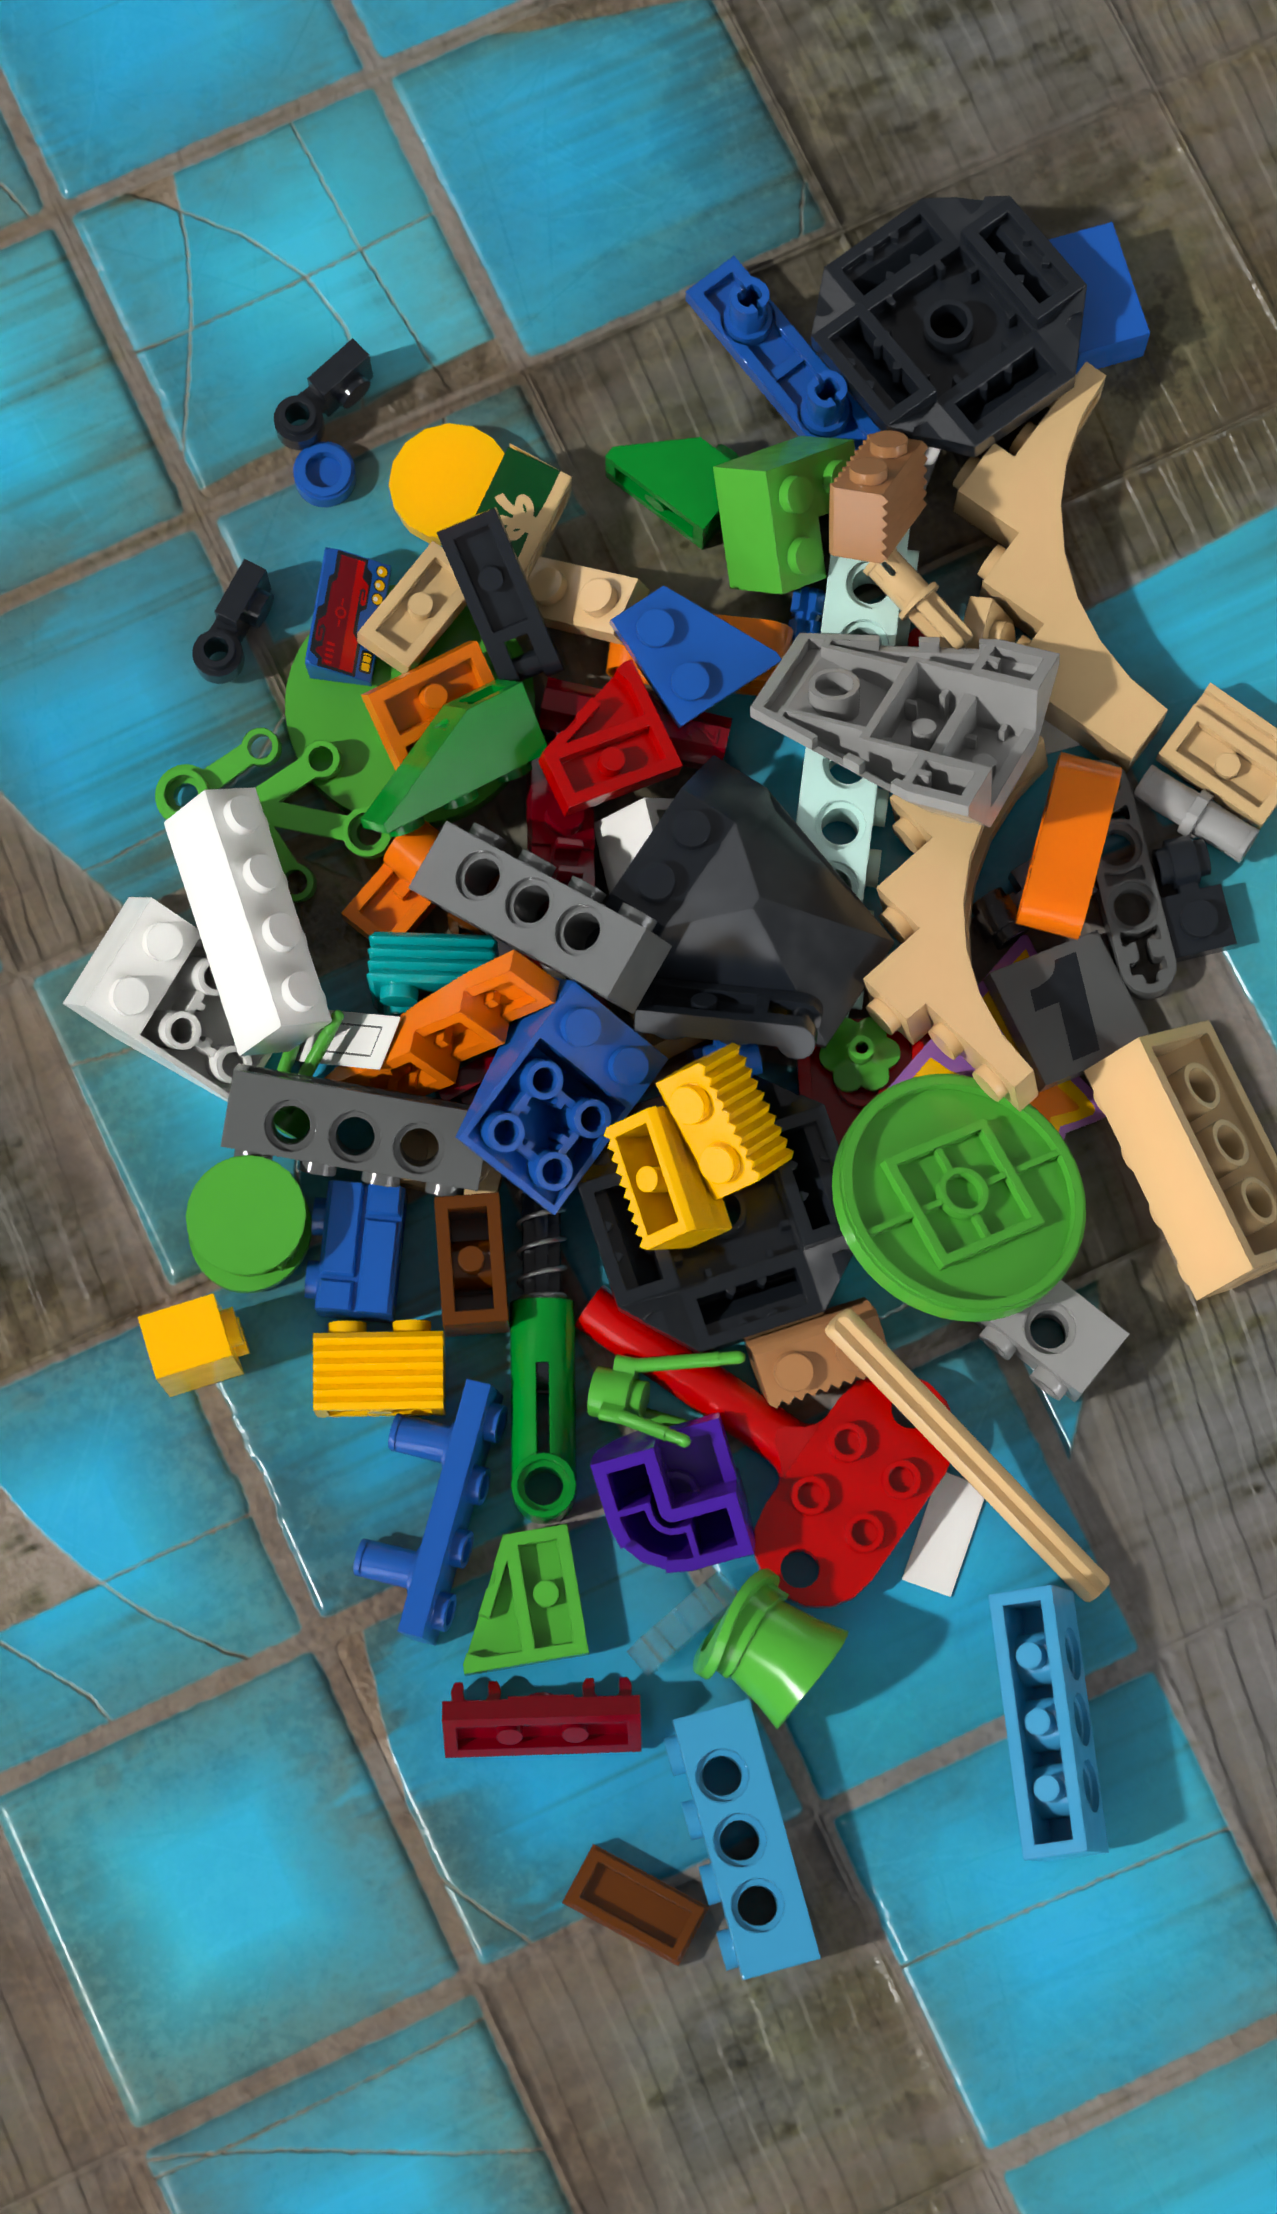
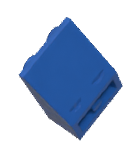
(556, 1092)

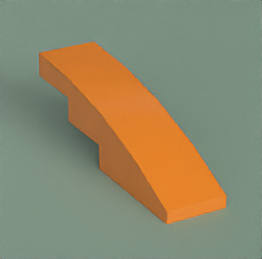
(456, 1025)

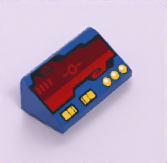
(345, 599)

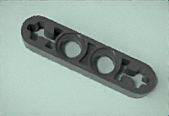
(1138, 879)

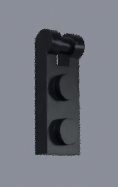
(499, 596)
(731, 1015)

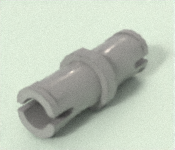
(1195, 813)

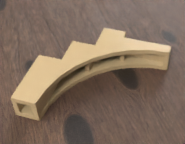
(1031, 580)
(930, 976)

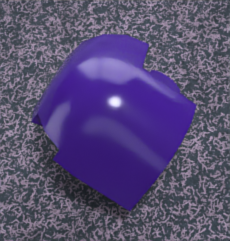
(674, 1501)

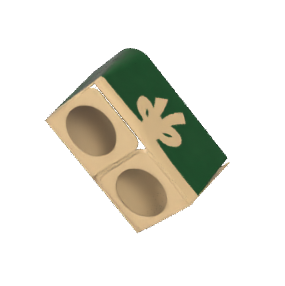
(529, 501)

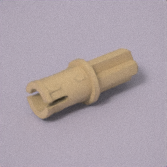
(920, 602)

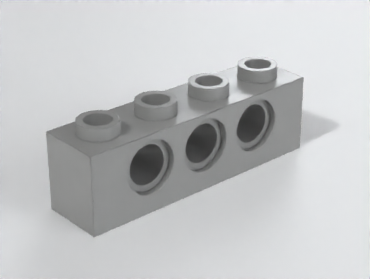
(1071, 1367)

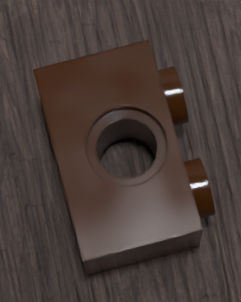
(472, 1264)

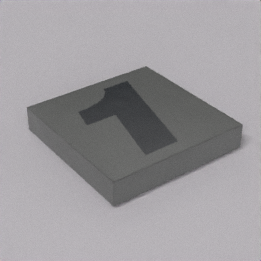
(1065, 1008)

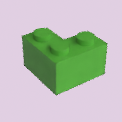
(772, 512)

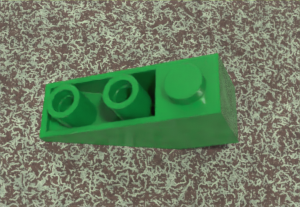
(463, 748)

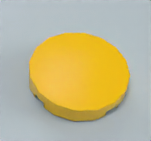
(442, 477)

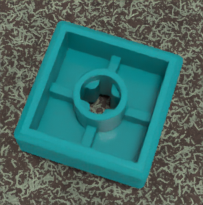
(415, 965)

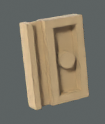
(1228, 754)

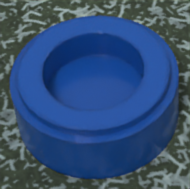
(324, 474)

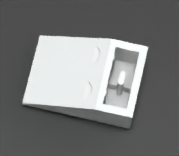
(160, 997)

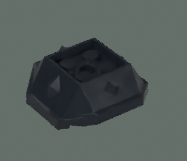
(964, 269)
(752, 1280)

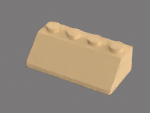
(1194, 1153)

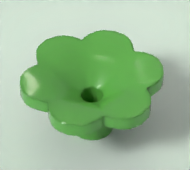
(855, 1069)

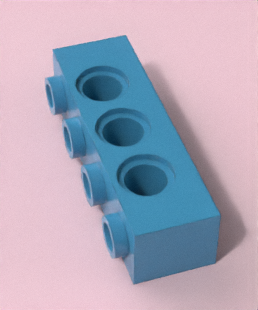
(1048, 1724)
(733, 1735)

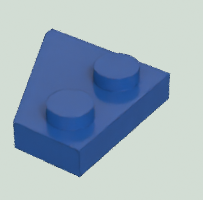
(689, 653)

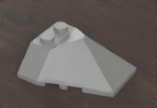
(916, 720)

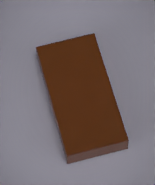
(635, 1905)

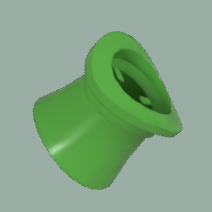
(248, 1224)
(769, 1647)

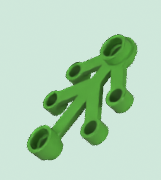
(271, 795)

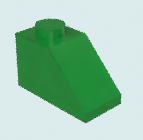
(673, 482)

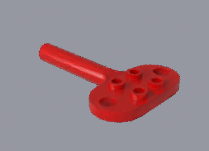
(843, 1481)

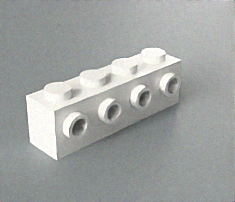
(247, 921)

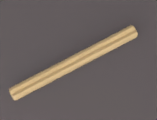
(967, 1455)

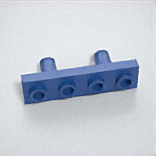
(777, 356)
(446, 1540)

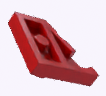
(610, 746)

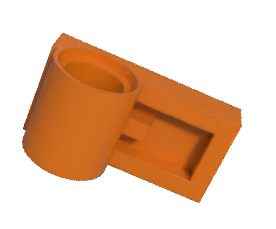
(386, 900)

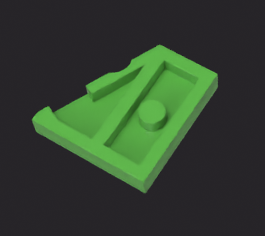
(530, 1605)

